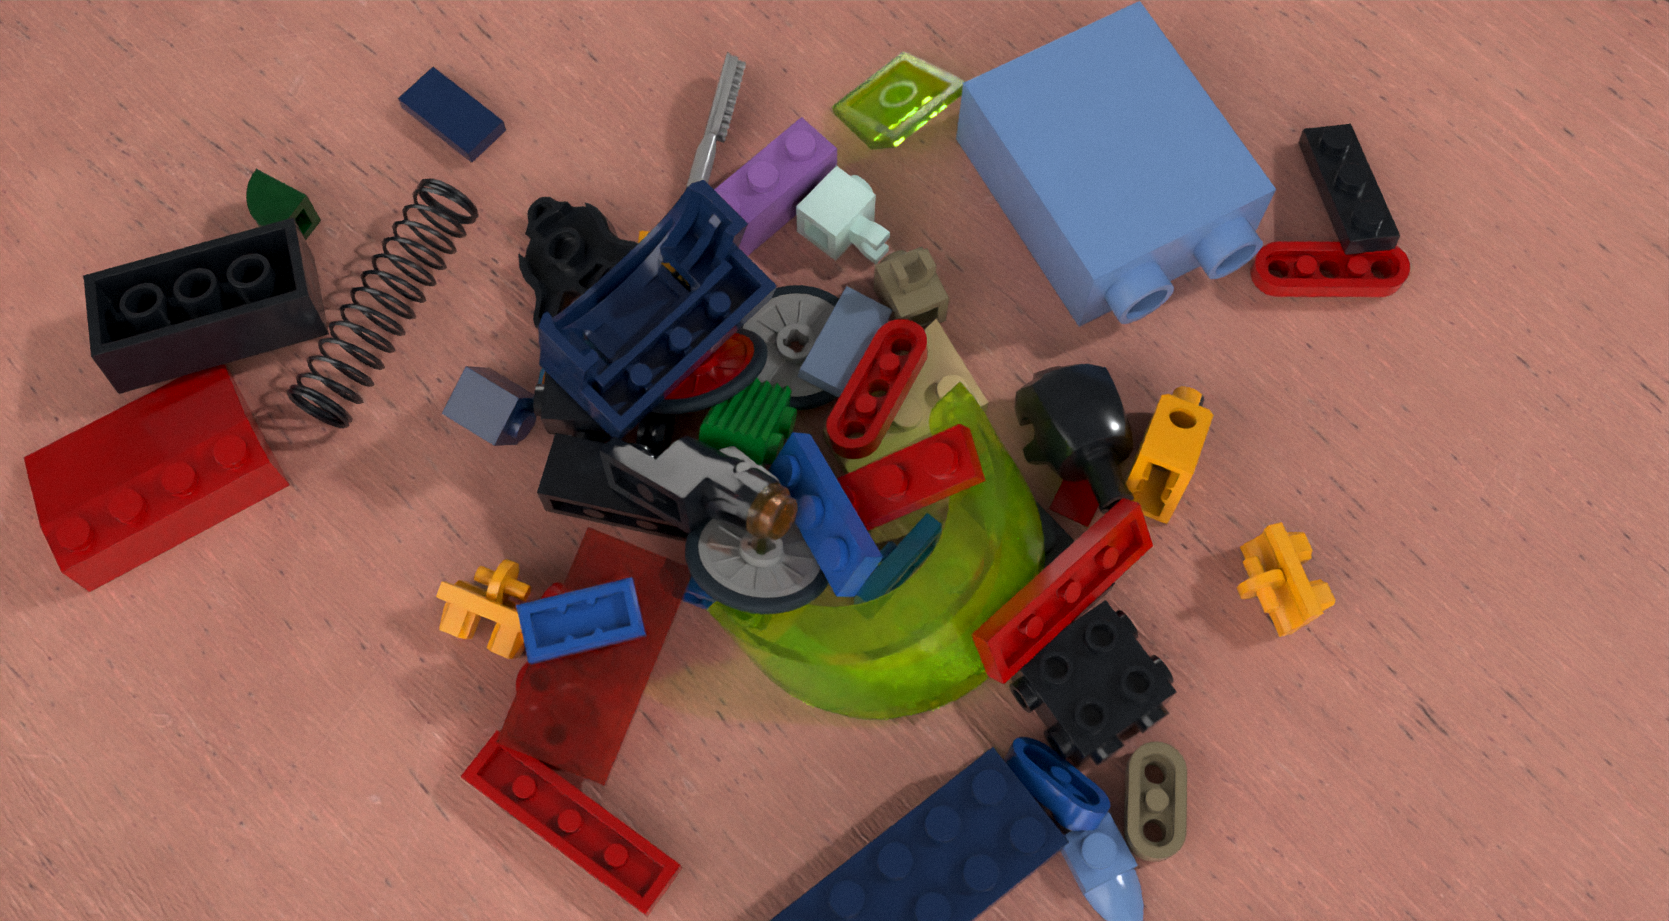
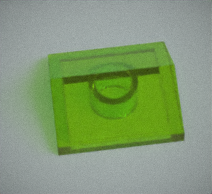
(897, 101)

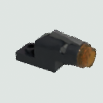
(699, 483)

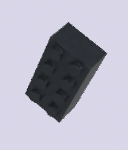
(204, 306)

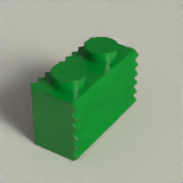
(752, 422)

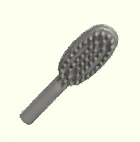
(719, 118)

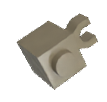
(911, 287)

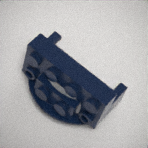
(641, 328)

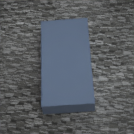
(843, 341)

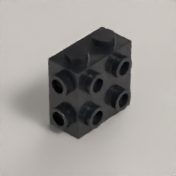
(1094, 686)

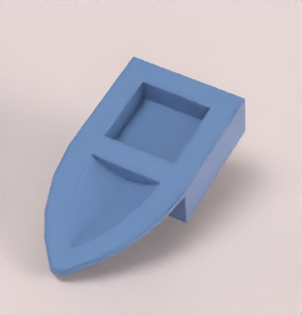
(1105, 871)

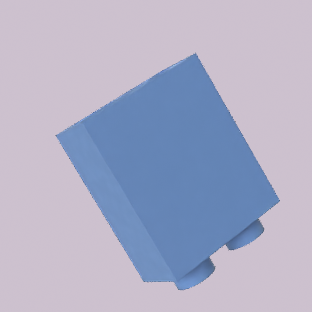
(1114, 166)

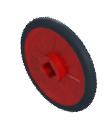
(720, 376)

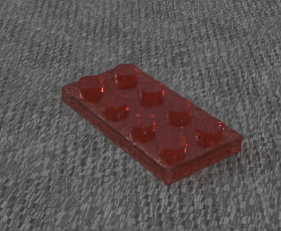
(584, 703)

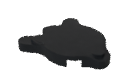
(567, 252)

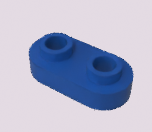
(1058, 785)

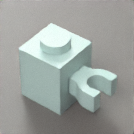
(842, 214)

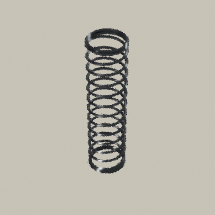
(337, 414)

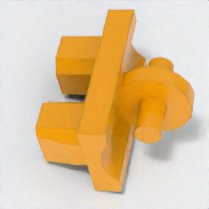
(1280, 581)
(469, 602)

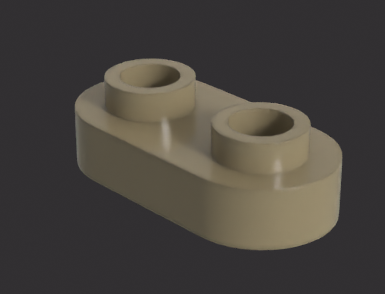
(1155, 803)

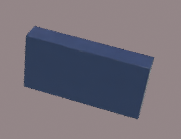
(452, 114)

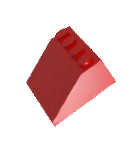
(150, 476)

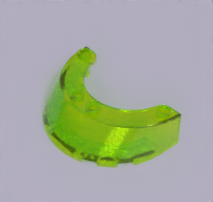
(916, 642)

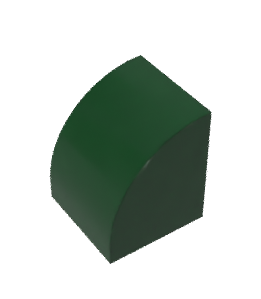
(276, 201)

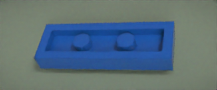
(826, 516)

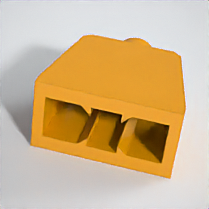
(1173, 442)

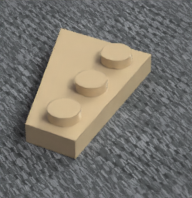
(937, 377)

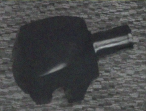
(1078, 428)

